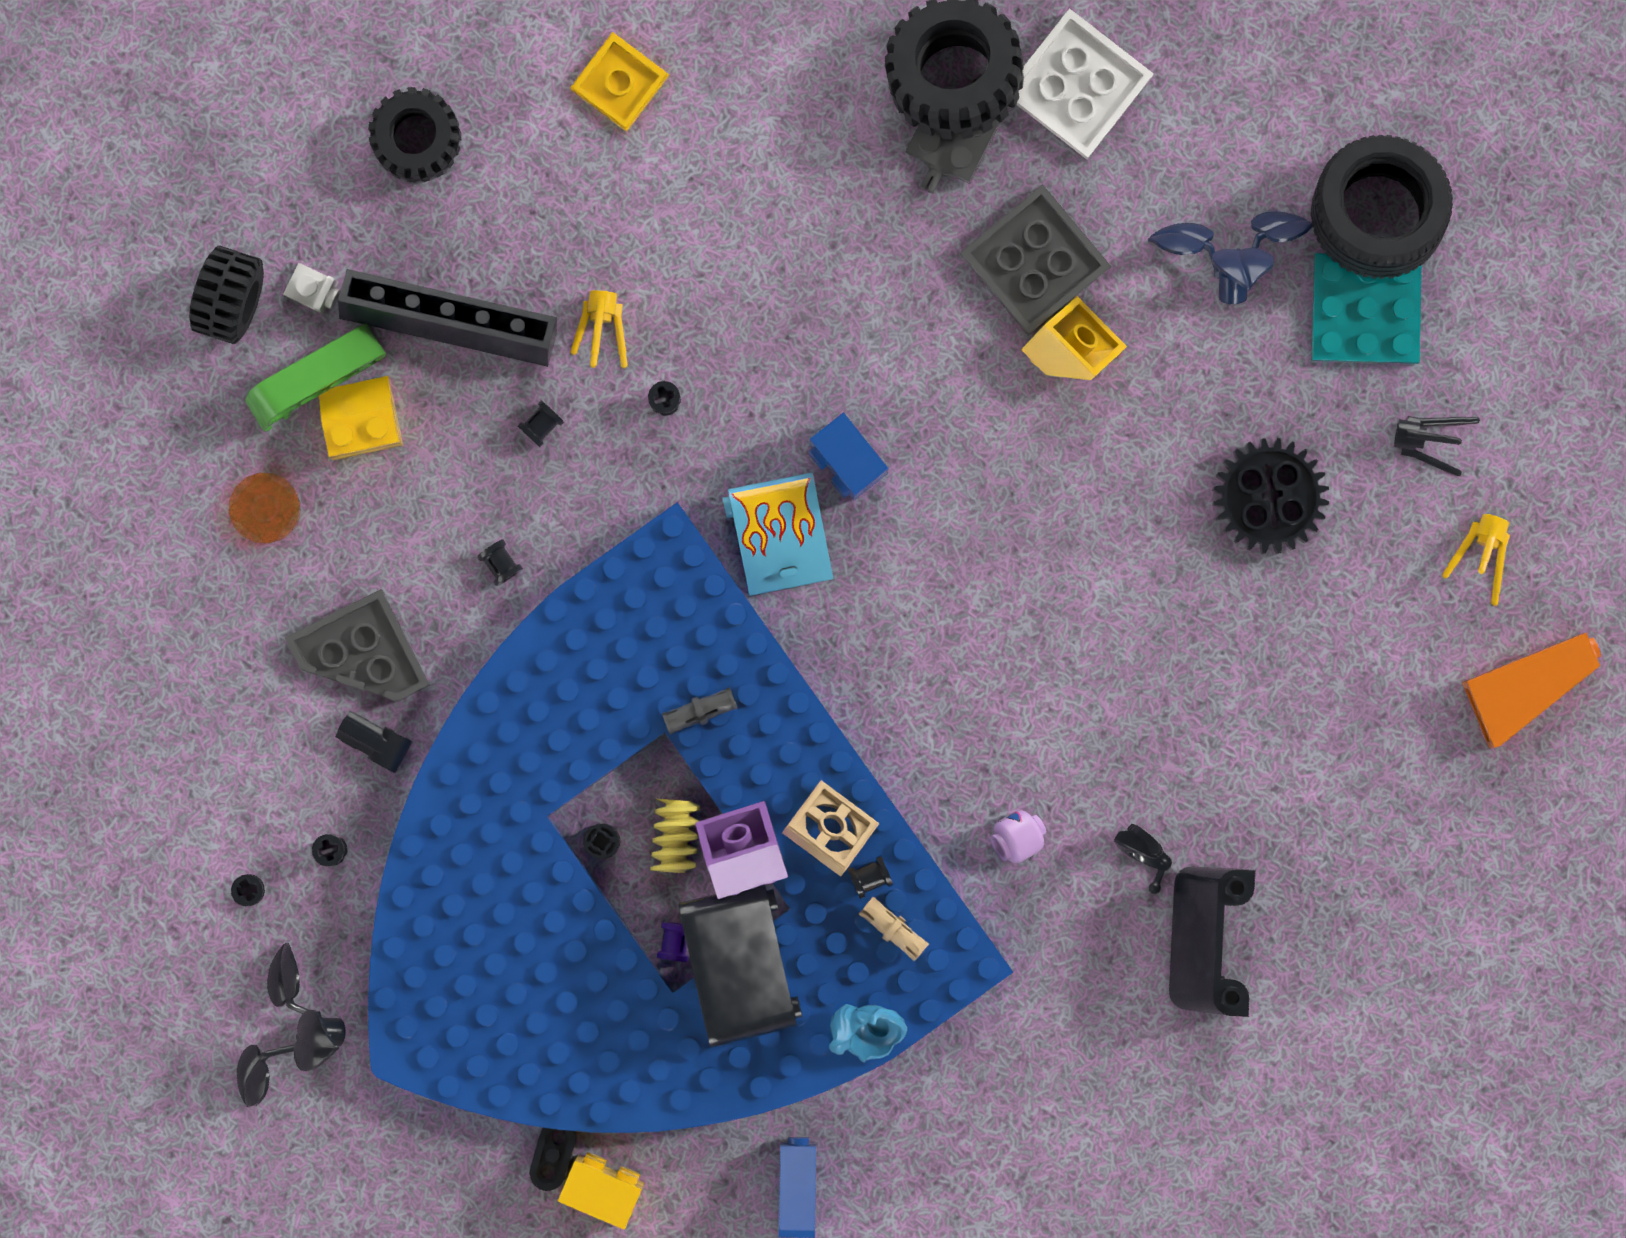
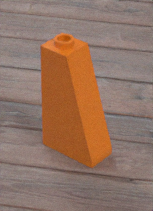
(1524, 688)

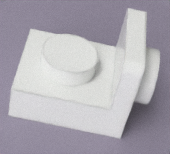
(312, 289)

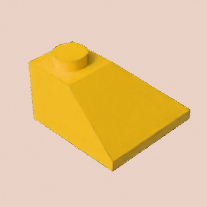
(1074, 344)

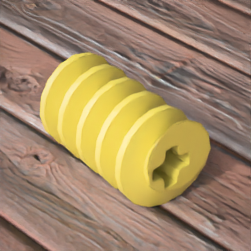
(675, 836)

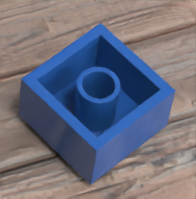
(847, 456)

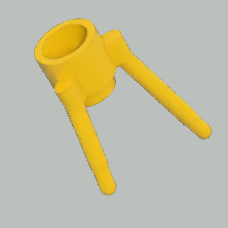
(601, 308)
(1492, 535)

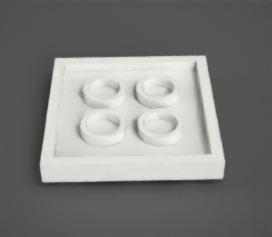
(1080, 83)

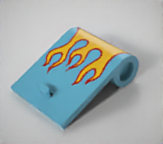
(778, 529)

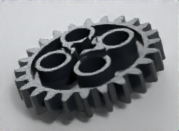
(1303, 492)

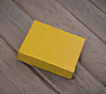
(619, 81)

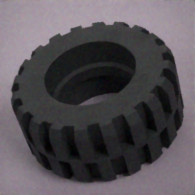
(960, 109)

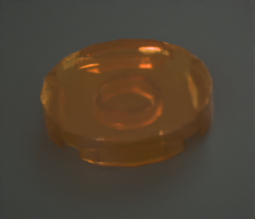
(264, 508)

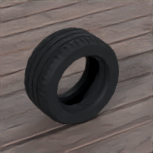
(1397, 161)

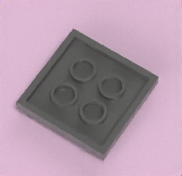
(1035, 260)

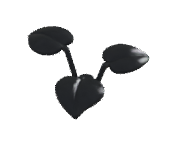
(316, 1035)

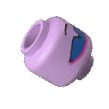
(1018, 836)

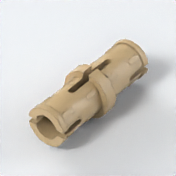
(893, 928)

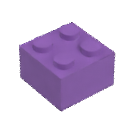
(741, 850)

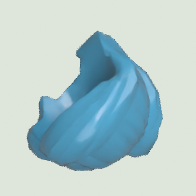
(866, 1031)

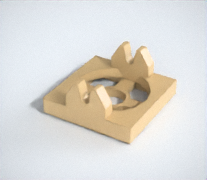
(862, 823)

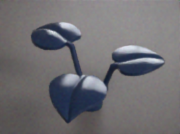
(1234, 267)

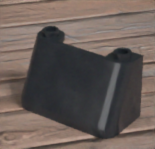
(1198, 939)
(738, 965)

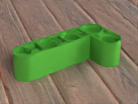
(313, 376)

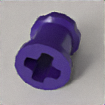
(673, 943)

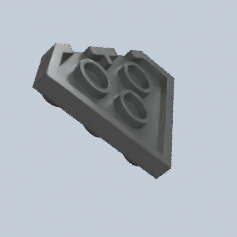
(361, 649)

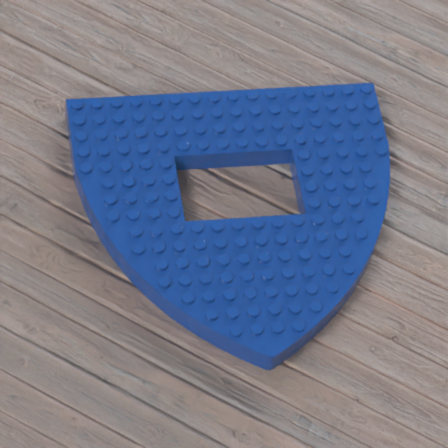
(507, 965)

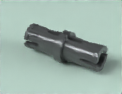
(699, 710)

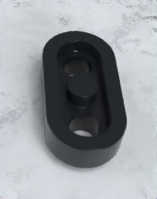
(551, 1154)

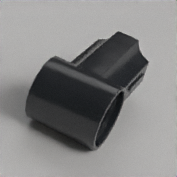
(379, 743)

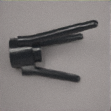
(1412, 436)

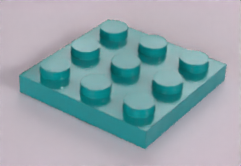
(1364, 316)

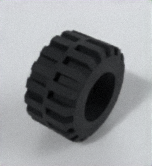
(428, 162)
(226, 294)

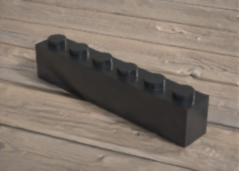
(447, 317)

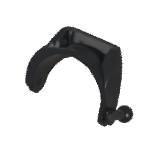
(1146, 850)

